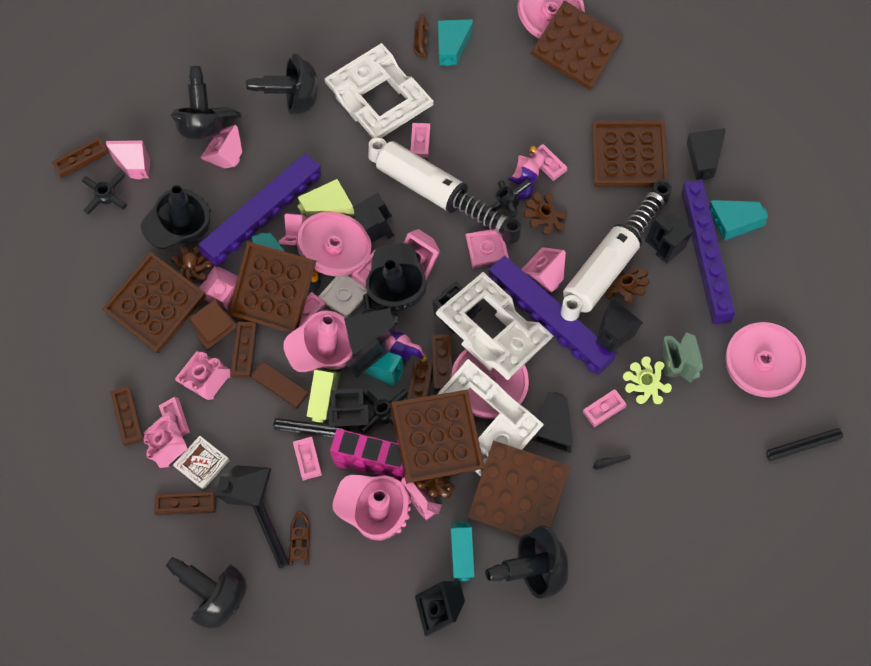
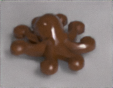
(544, 213)
(191, 263)
(629, 284)
(437, 486)

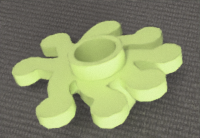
(646, 381)

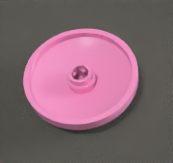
(538, 13)
(335, 242)
(765, 359)
(515, 387)

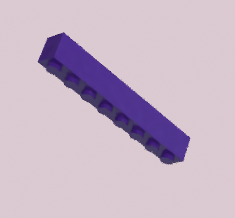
(260, 210)
(708, 252)
(547, 312)

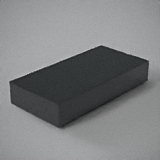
(366, 357)

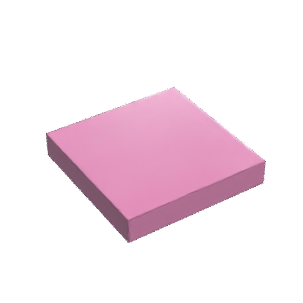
(485, 248)

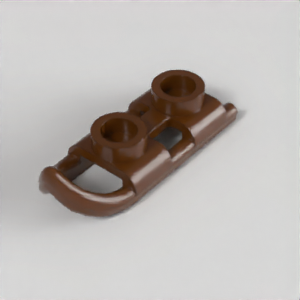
(419, 37)
(299, 534)

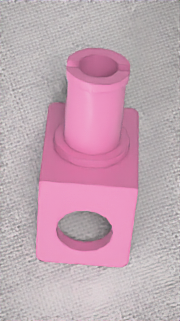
(292, 225)

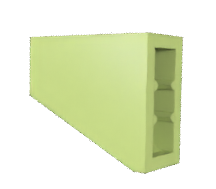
(325, 199)
(320, 394)

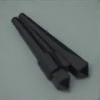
(604, 462)

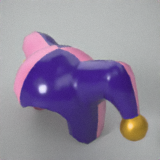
(527, 169)
(401, 345)

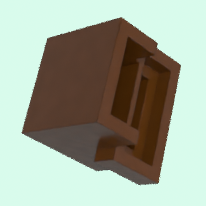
(212, 324)

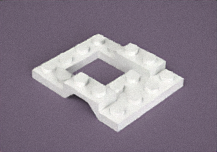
(368, 72)
(512, 346)
(512, 426)

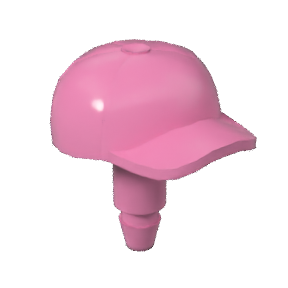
(319, 343)
(373, 505)

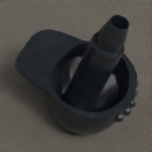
(298, 85)
(198, 119)
(176, 219)
(395, 277)
(539, 562)
(219, 598)

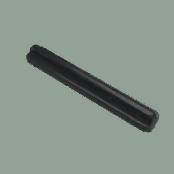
(306, 427)
(804, 444)
(271, 536)

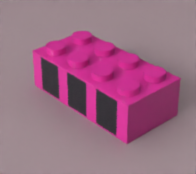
(366, 454)

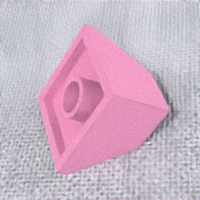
(224, 148)
(130, 157)
(425, 249)
(546, 268)
(219, 287)

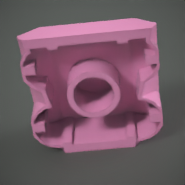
(203, 375)
(164, 441)
(422, 500)

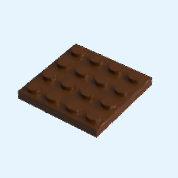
(577, 45)
(629, 153)
(272, 287)
(154, 302)
(436, 436)
(518, 490)

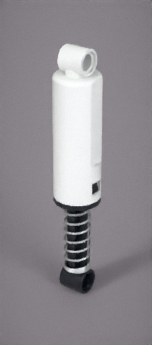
(438, 186)
(611, 256)

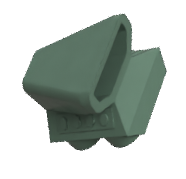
(682, 358)

